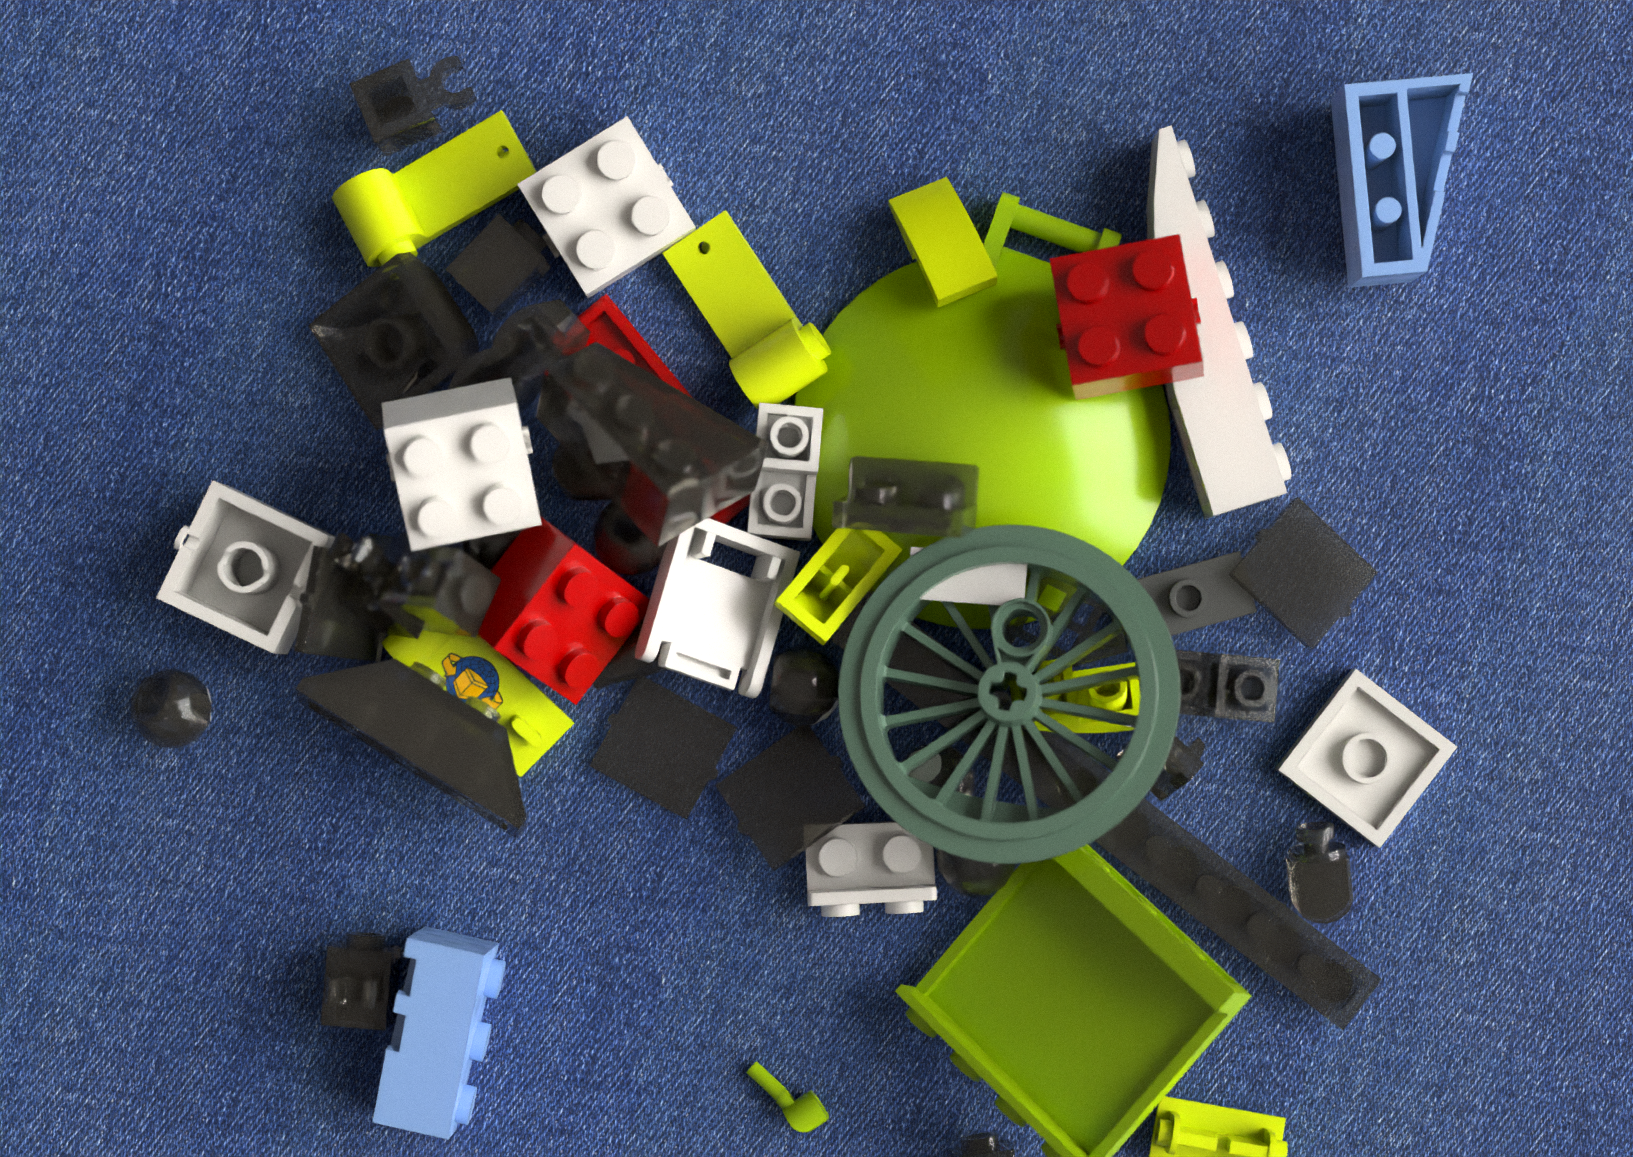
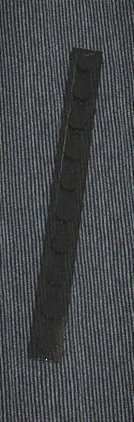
(1164, 855)

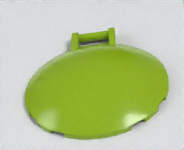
(993, 392)

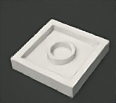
(1365, 758)

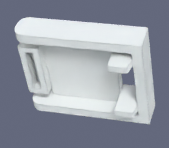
(715, 617)

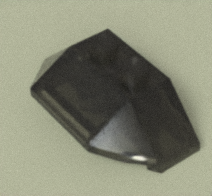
(426, 732)

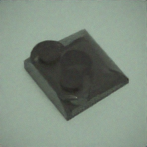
(395, 335)

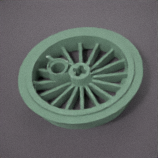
(982, 826)

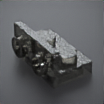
(909, 497)

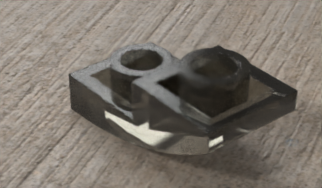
(1228, 685)

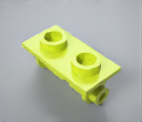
(1211, 1130)

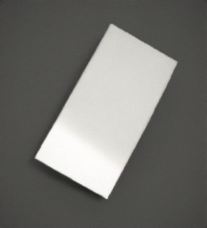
(787, 482)

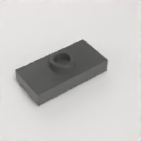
(1199, 594)

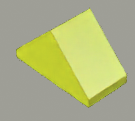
(836, 580)

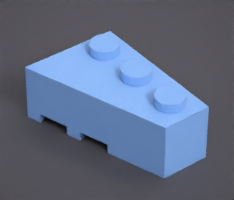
(1393, 171)
(438, 1032)

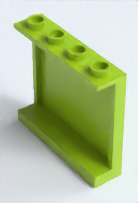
(1074, 1003)

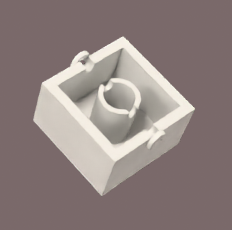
(607, 207)
(460, 463)
(243, 568)

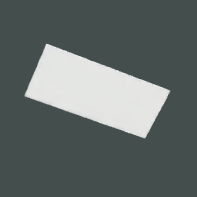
(981, 585)

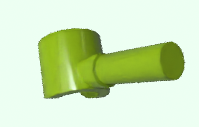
(803, 1113)

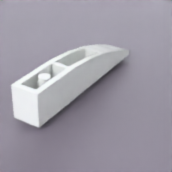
(1223, 412)

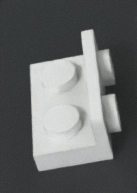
(870, 866)

